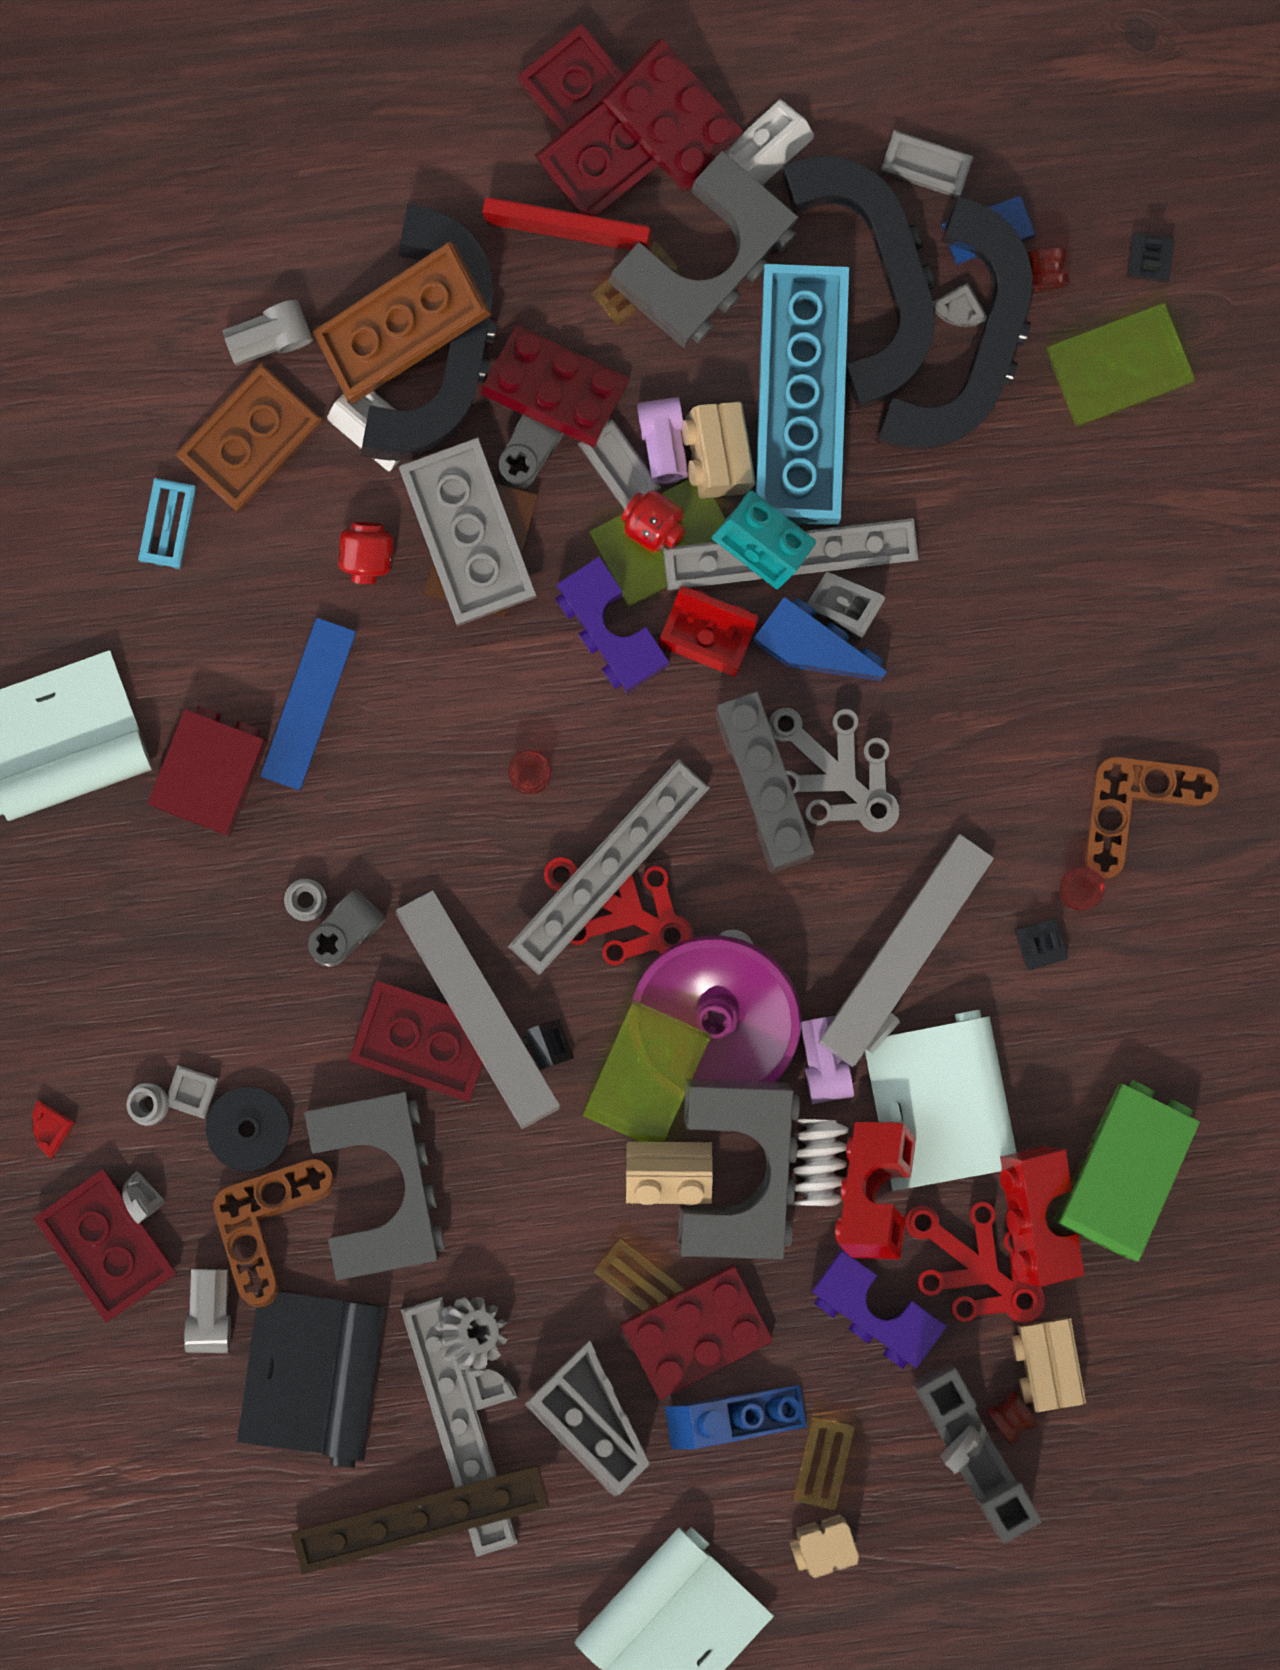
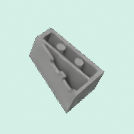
(589, 1421)

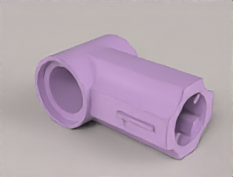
(661, 428)
(826, 1073)

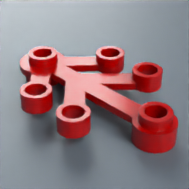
(628, 912)
(980, 1268)

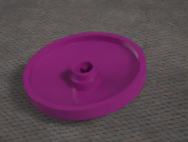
(735, 997)

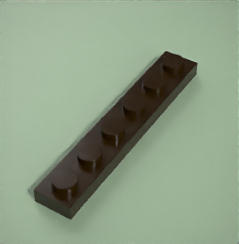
(420, 1519)

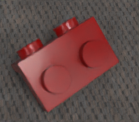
(708, 630)

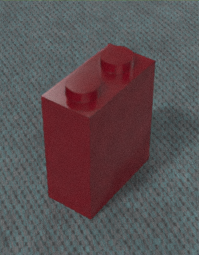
(208, 770)

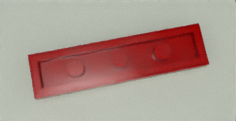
(566, 224)

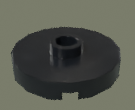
(270, 1133)

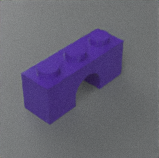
(628, 659)
(906, 1335)

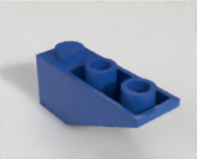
(806, 644)
(735, 1417)

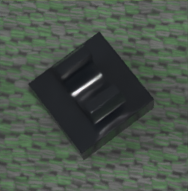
(1150, 258)
(1041, 944)
(548, 1044)

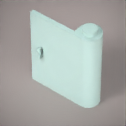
(70, 740)
(947, 1097)
(675, 1614)

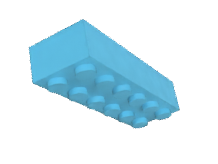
(802, 391)

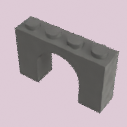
(686, 305)
(765, 781)
(759, 1223)
(409, 1235)
(986, 1472)

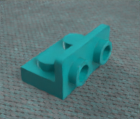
(764, 540)

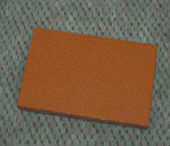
(249, 437)

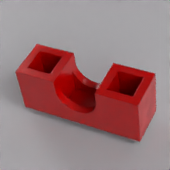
(874, 1155)
(1030, 1184)

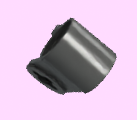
(531, 444)
(351, 923)

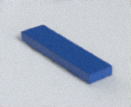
(308, 704)

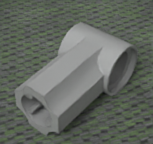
(278, 329)
(208, 1323)

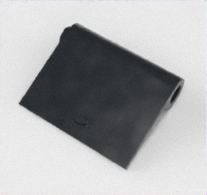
(320, 1376)

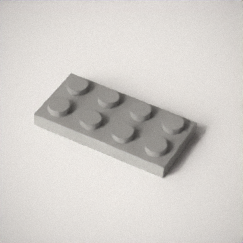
(467, 531)

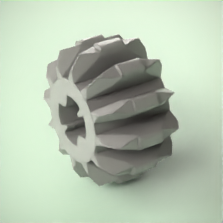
(486, 1337)

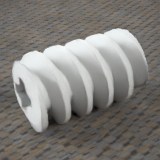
(820, 1162)

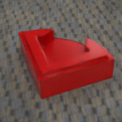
(50, 1128)

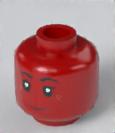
(653, 521)
(365, 551)

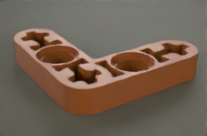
(1135, 788)
(248, 1222)

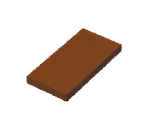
(401, 322)

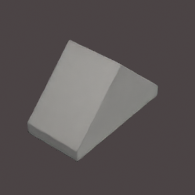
(846, 604)

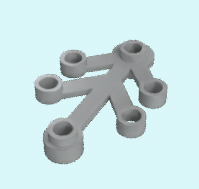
(840, 774)

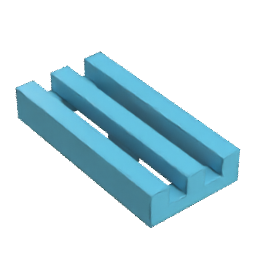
(161, 558)

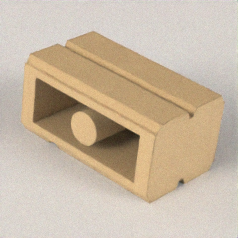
(718, 450)
(669, 1173)
(1050, 1364)
(824, 1546)

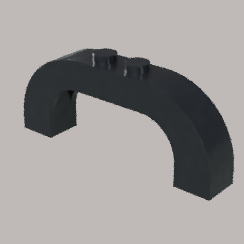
(851, 185)
(1003, 253)
(416, 432)

